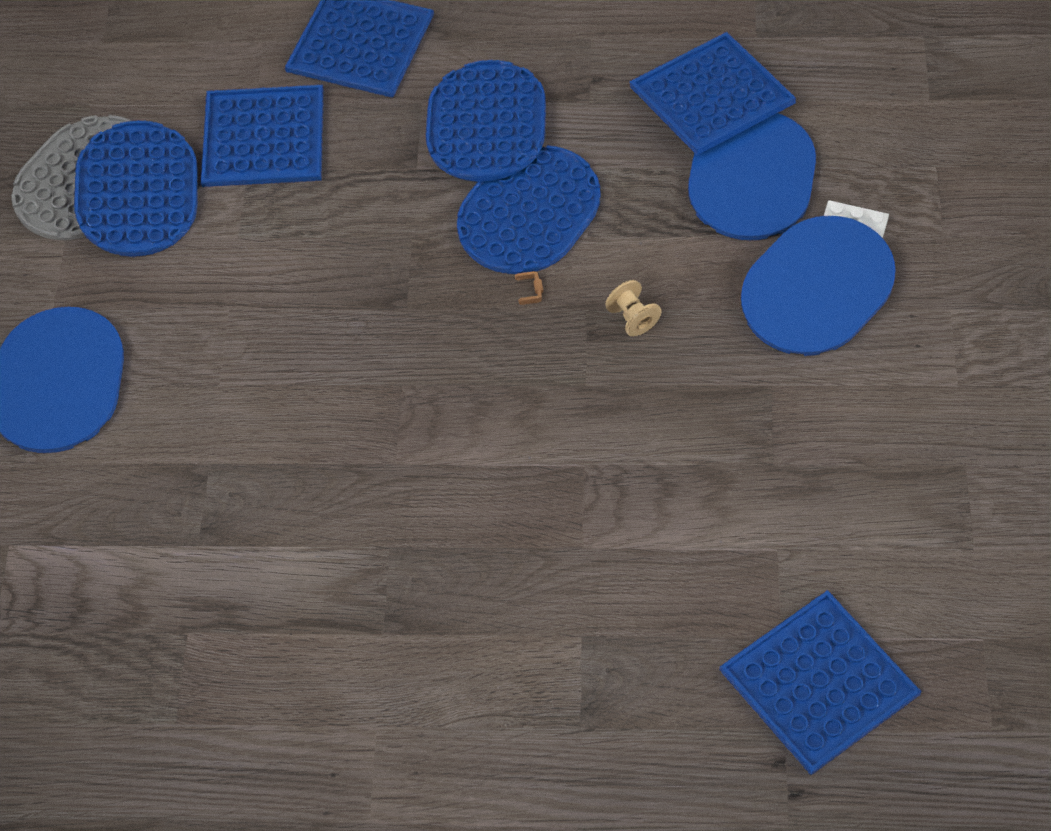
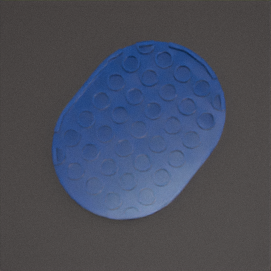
(486, 120)
(755, 180)
(136, 188)
(531, 215)
(818, 285)
(59, 379)

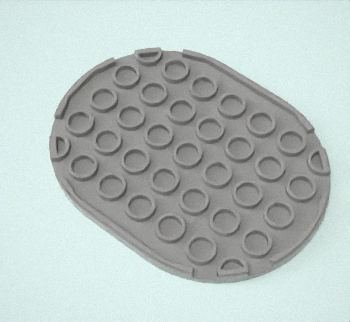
(46, 183)

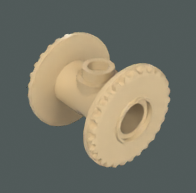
(638, 317)

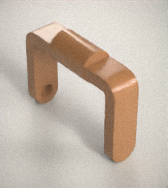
(537, 285)

